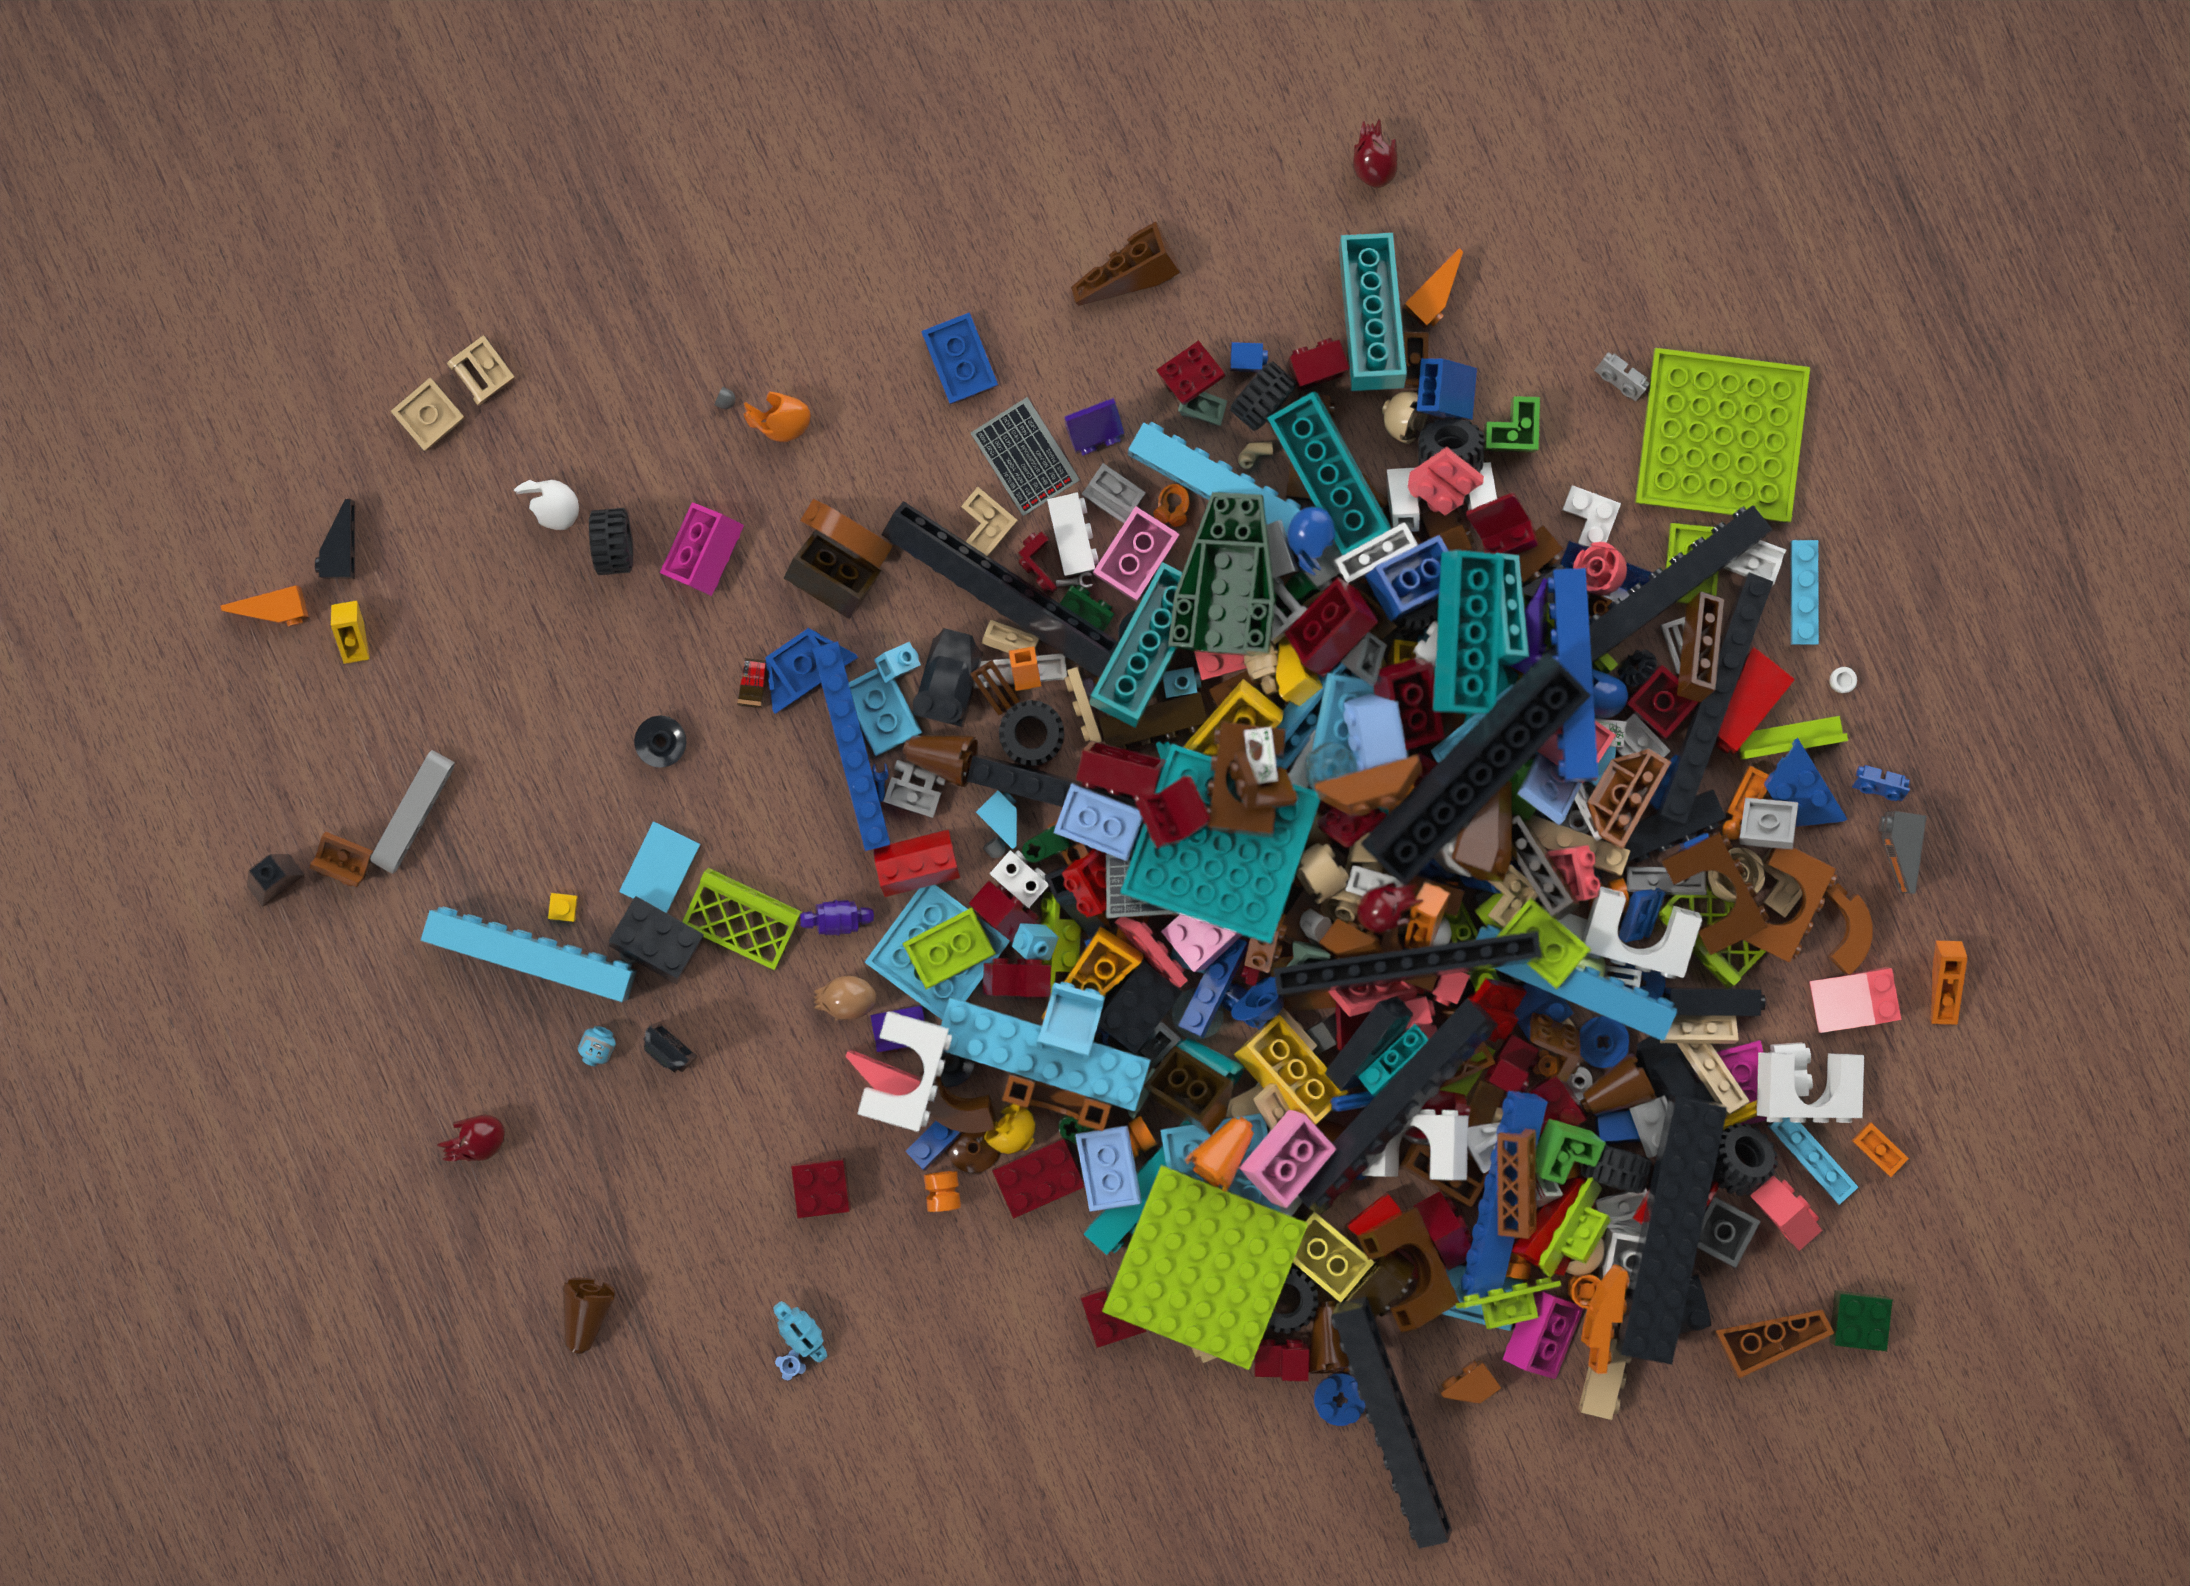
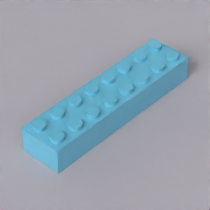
(1200, 474)
(529, 955)
(1012, 1045)

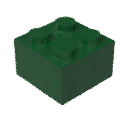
(1861, 1320)

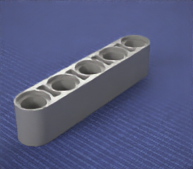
(412, 811)

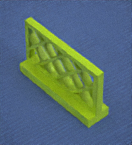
(750, 898)
(1715, 963)

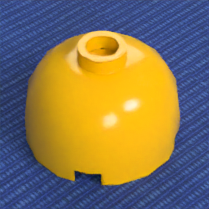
(1012, 1131)

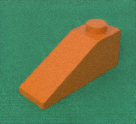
(1432, 296)
(277, 606)
(1426, 917)
(1947, 981)

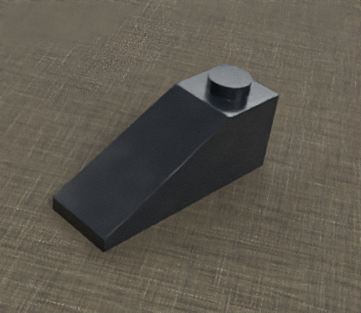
(338, 550)

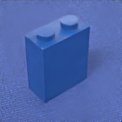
(1446, 389)

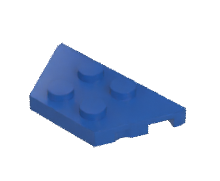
(794, 668)
(1799, 781)

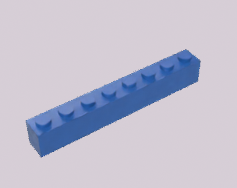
(1574, 653)
(851, 746)
(1489, 1251)

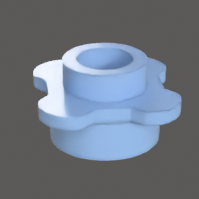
(789, 1372)

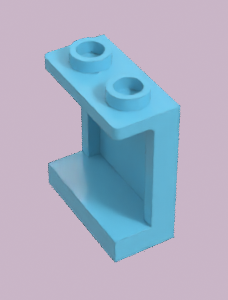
(1070, 1021)

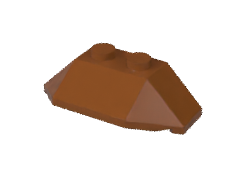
(1371, 788)
(1625, 793)

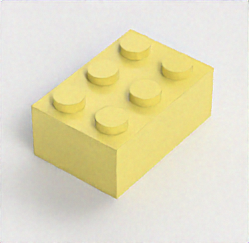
(1330, 1257)

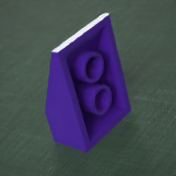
(1094, 427)
(1536, 627)

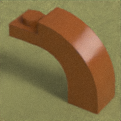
(846, 532)
(1858, 930)

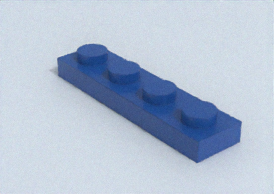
(1212, 989)

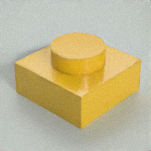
(563, 907)

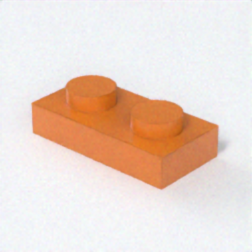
(1880, 1149)

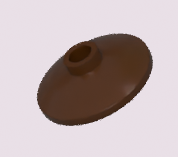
(969, 1161)

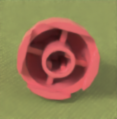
(1604, 568)

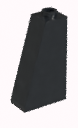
(272, 877)
(1716, 1001)
(1369, 1042)

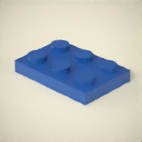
(959, 358)

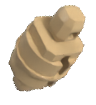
(1263, 669)

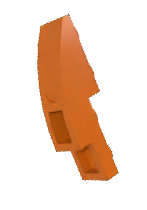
(1604, 1309)

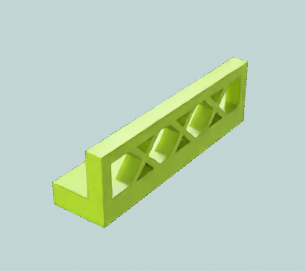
(1780, 738)

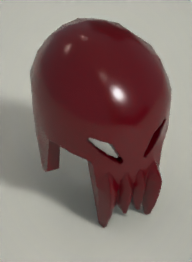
(1371, 163)
(1378, 910)
(482, 1141)

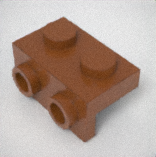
(341, 860)
(1262, 955)

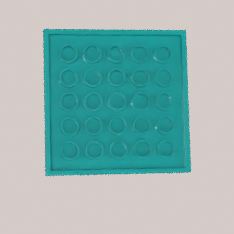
(1218, 875)

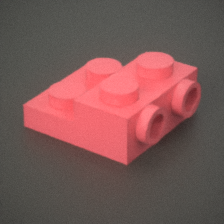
(1444, 481)
(1577, 870)

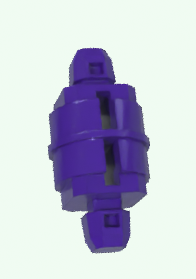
(836, 917)

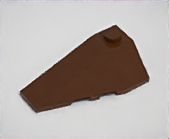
(1137, 266)
(1486, 842)

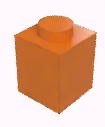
(1025, 668)

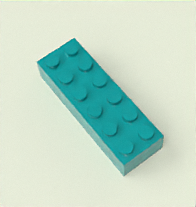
(1372, 311)
(1329, 471)
(1468, 632)
(1141, 653)

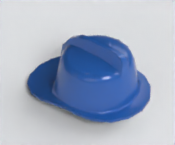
(1259, 1003)

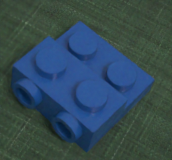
(1540, 1002)

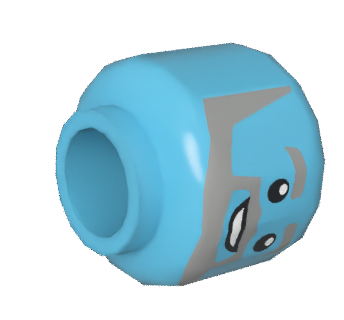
(596, 1046)

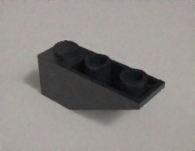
(1069, 904)

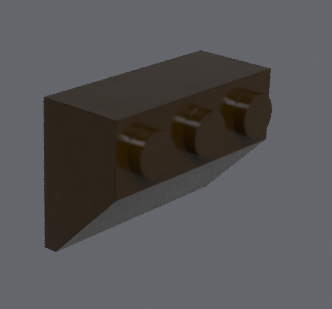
(832, 574)
(1191, 1090)

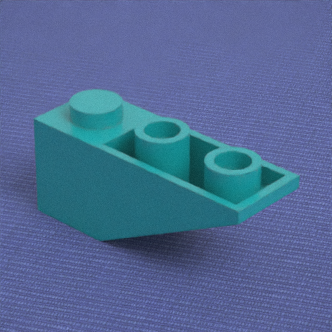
(1393, 1060)

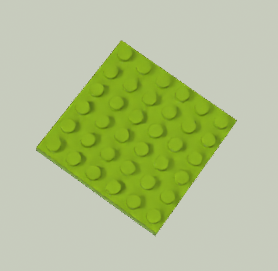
(1722, 434)
(1205, 1267)

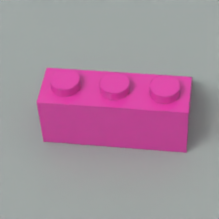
(702, 548)
(1542, 1342)

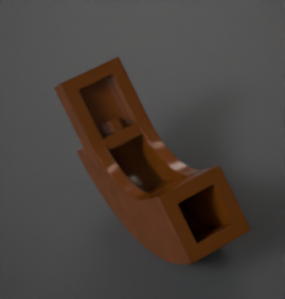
(959, 1113)

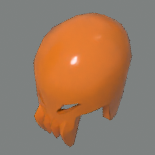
(785, 419)

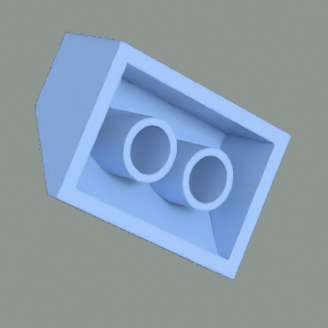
(1374, 731)

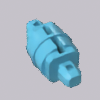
(796, 1335)

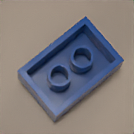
(1408, 578)

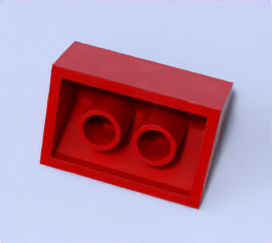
(916, 863)

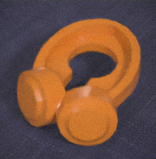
(1179, 516)

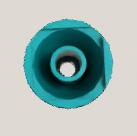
(1213, 1059)

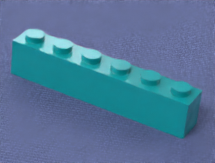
(1114, 1223)

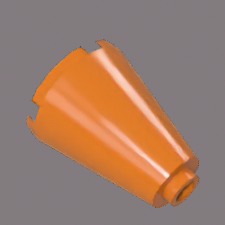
(1222, 1153)

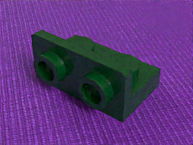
(1080, 603)

